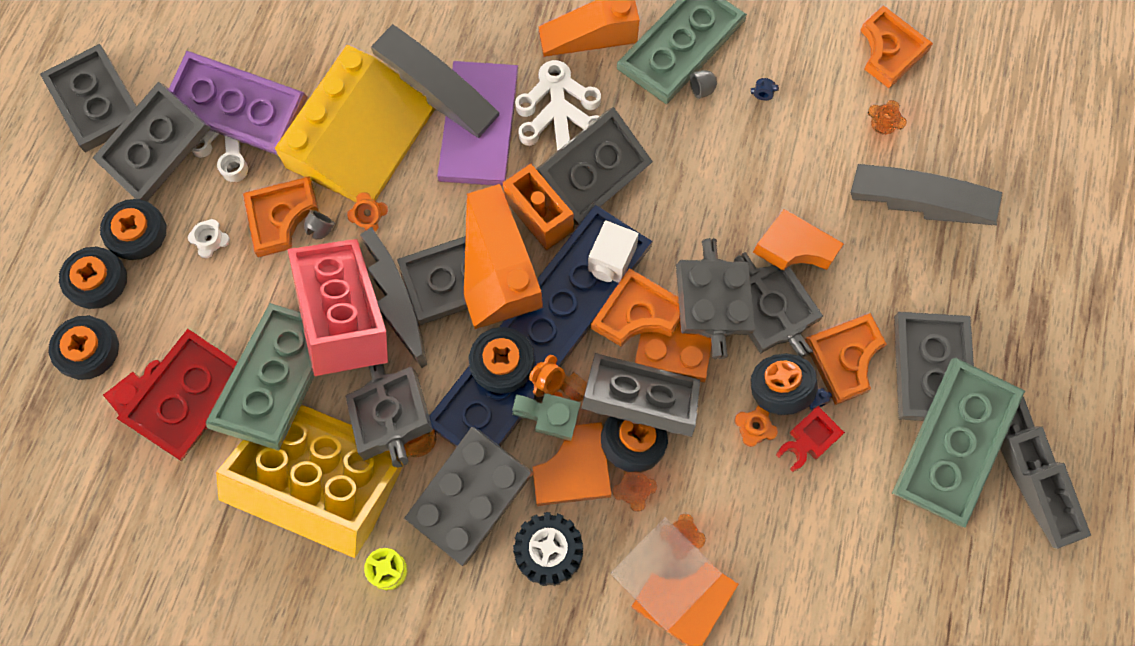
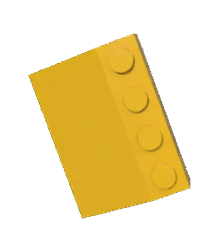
(355, 126)
(312, 483)

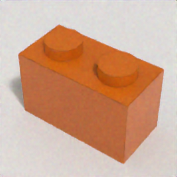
(538, 206)

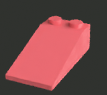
(338, 307)

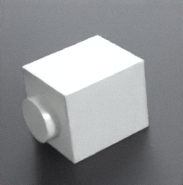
(612, 252)

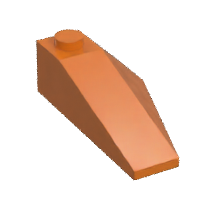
(497, 266)

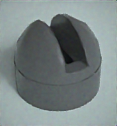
(703, 83)
(319, 224)

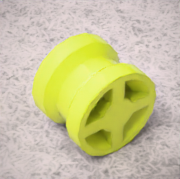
(379, 565)

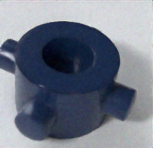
(764, 89)
(821, 399)

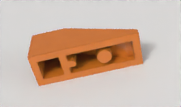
(591, 27)

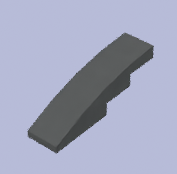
(435, 80)
(934, 195)
(396, 305)
(1043, 481)

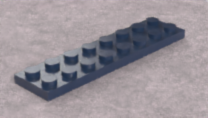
(570, 305)

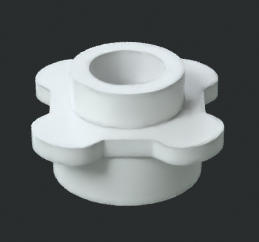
(202, 232)

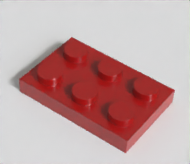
(180, 395)

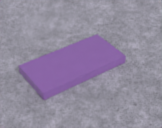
(237, 101)
(484, 158)

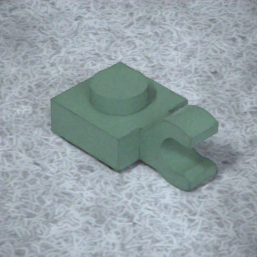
(554, 415)

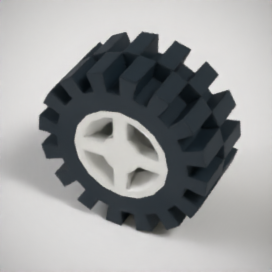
(552, 536)

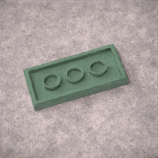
(680, 45)
(266, 382)
(958, 442)

